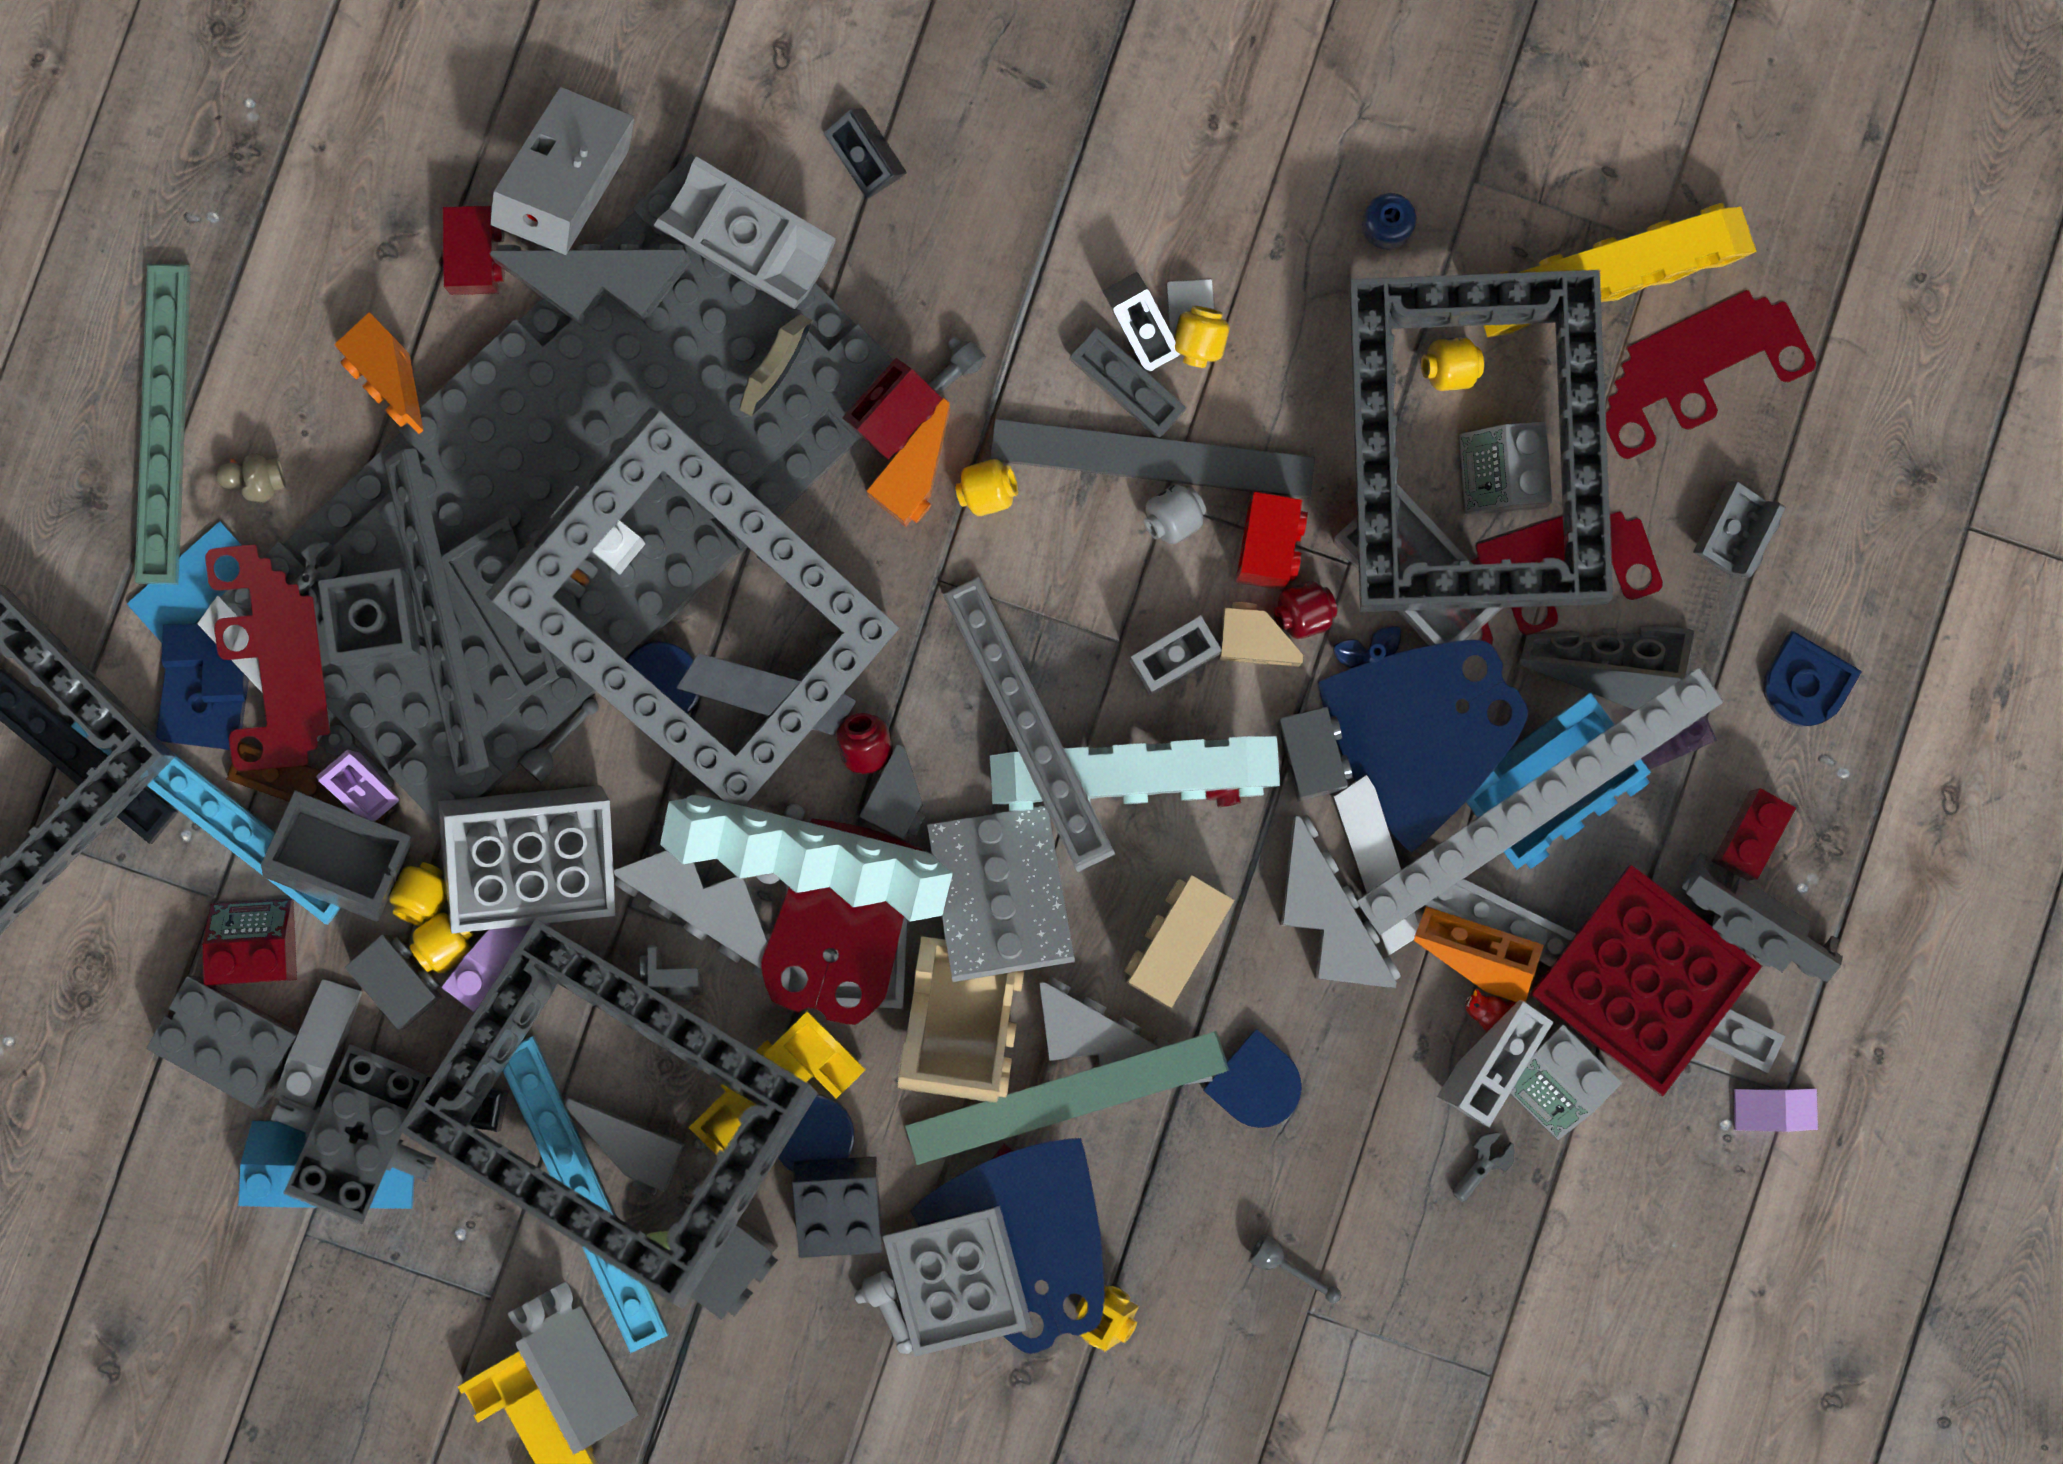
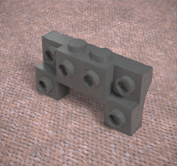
(1760, 923)

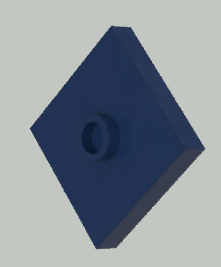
(188, 719)

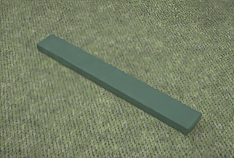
(162, 424)
(1067, 1097)

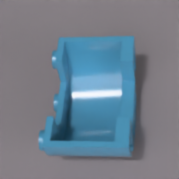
(1539, 753)

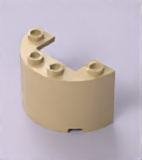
(958, 1030)

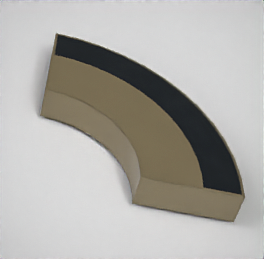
(776, 365)

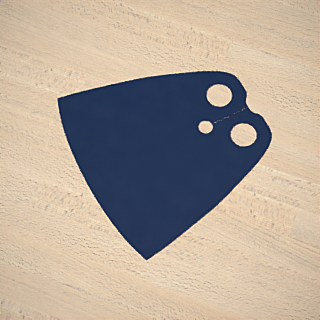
(1411, 739)
(1049, 1225)

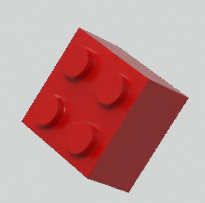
(1269, 541)

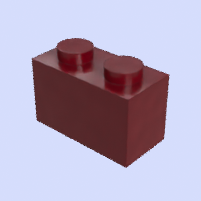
(467, 251)
(892, 408)
(1753, 834)

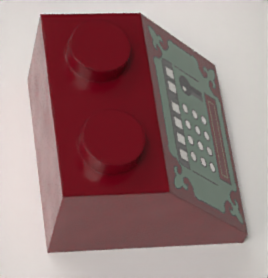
(250, 943)

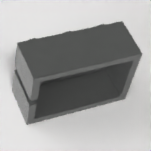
(336, 856)
(224, 1042)

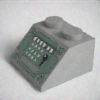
(1505, 468)
(1563, 1082)

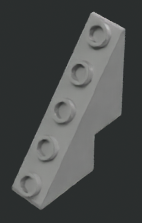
(1319, 903)
(721, 911)
(1083, 1030)

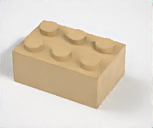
(1178, 940)

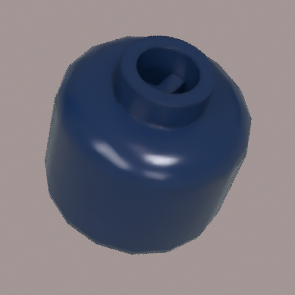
(1389, 234)

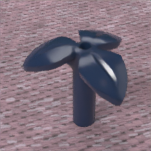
(1382, 644)

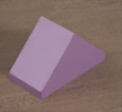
(358, 786)
(1775, 1109)

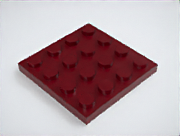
(1646, 980)

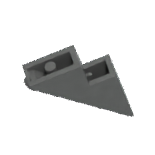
(584, 276)

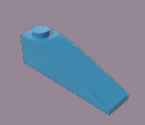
(271, 1158)

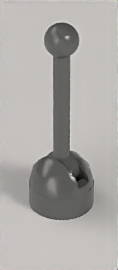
(540, 761)
(1269, 1254)

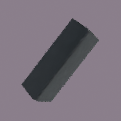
(864, 152)

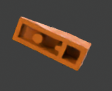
(910, 476)
(1484, 955)

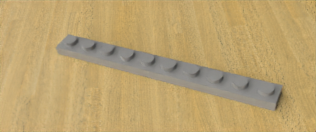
(1540, 800)
(1733, 1035)

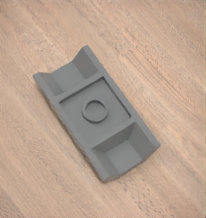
(747, 234)

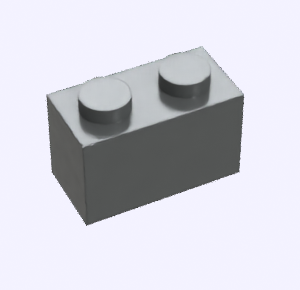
(1314, 753)
(394, 980)

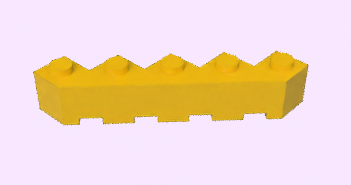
(1656, 256)

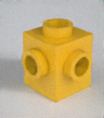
(1116, 1321)

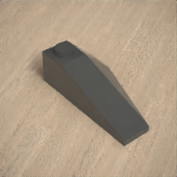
(1614, 665)

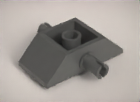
(364, 1101)

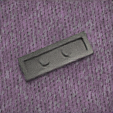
(1127, 383)

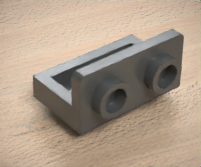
(1739, 530)
(676, 984)

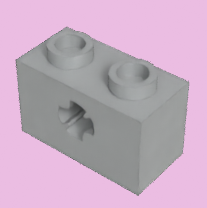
(1175, 655)

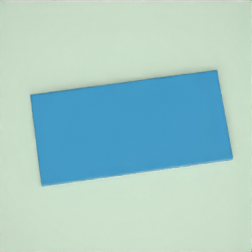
(191, 598)

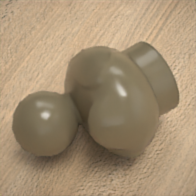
(258, 474)

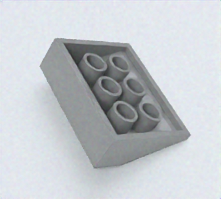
(527, 858)

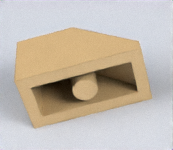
(1255, 638)

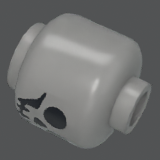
(1174, 514)

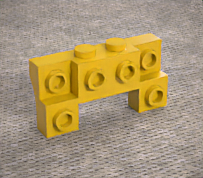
(802, 1050)
(513, 1387)

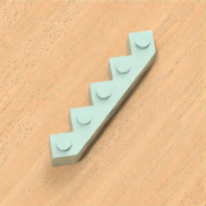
(1150, 769)
(806, 855)

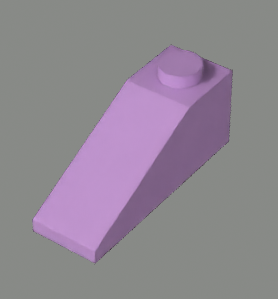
(483, 965)

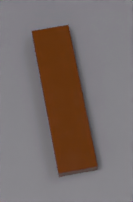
(285, 780)

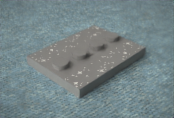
(1003, 894)

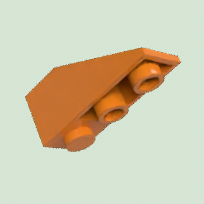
(385, 365)

